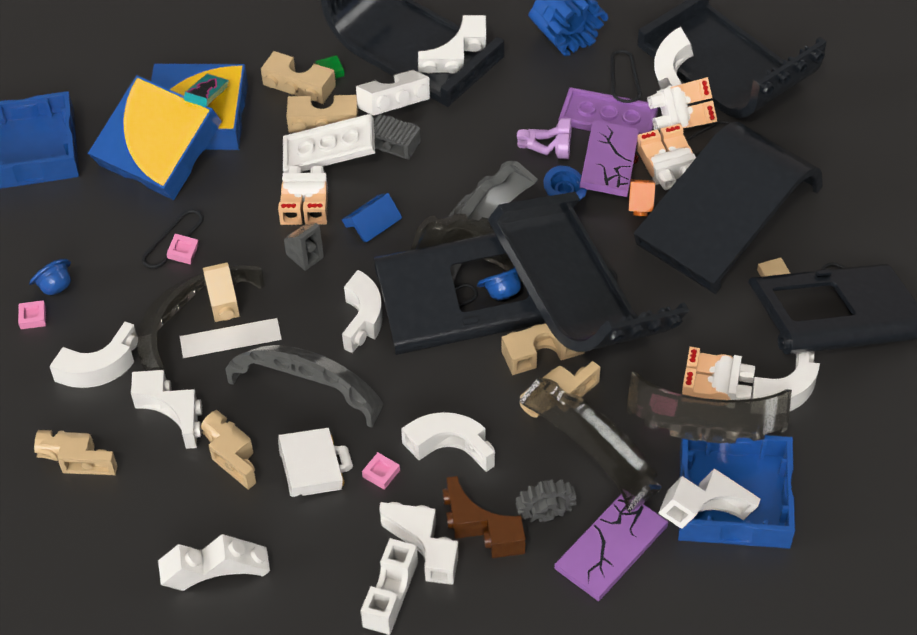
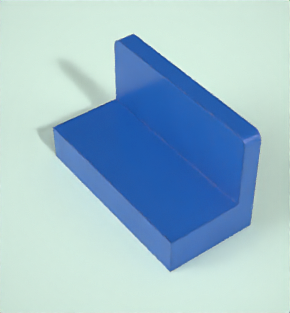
(373, 217)

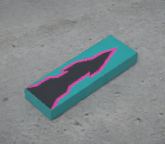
(206, 90)

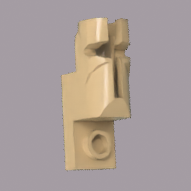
(578, 385)
(229, 448)
(74, 453)

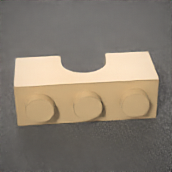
(280, 74)
(304, 116)
(522, 346)

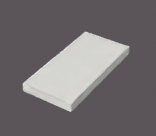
(329, 143)

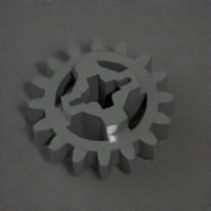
(546, 500)

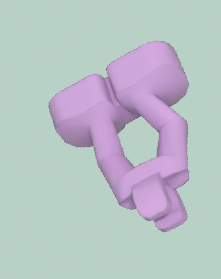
(528, 138)

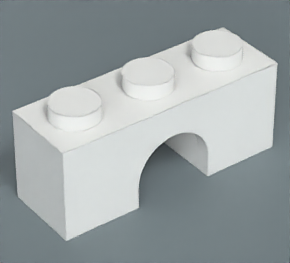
(379, 97)
(385, 599)

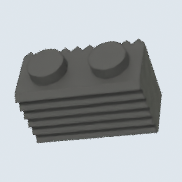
(396, 136)

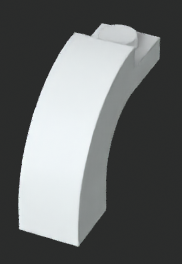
(99, 367)
(800, 381)
(448, 430)

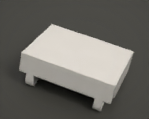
(312, 462)

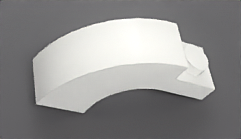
(670, 56)
(366, 298)

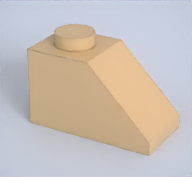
(221, 292)

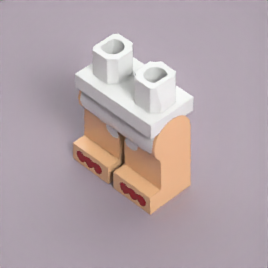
(675, 103)
(665, 154)
(304, 194)
(717, 376)

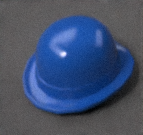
(563, 180)
(53, 277)
(502, 285)

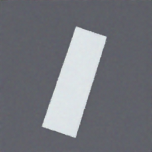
(230, 338)

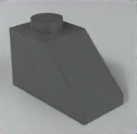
(305, 246)

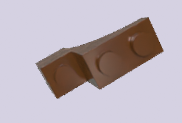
(500, 533)

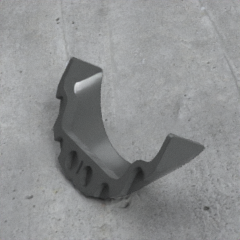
(492, 191)
(314, 368)

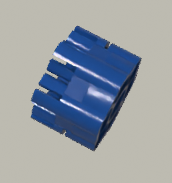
(567, 22)

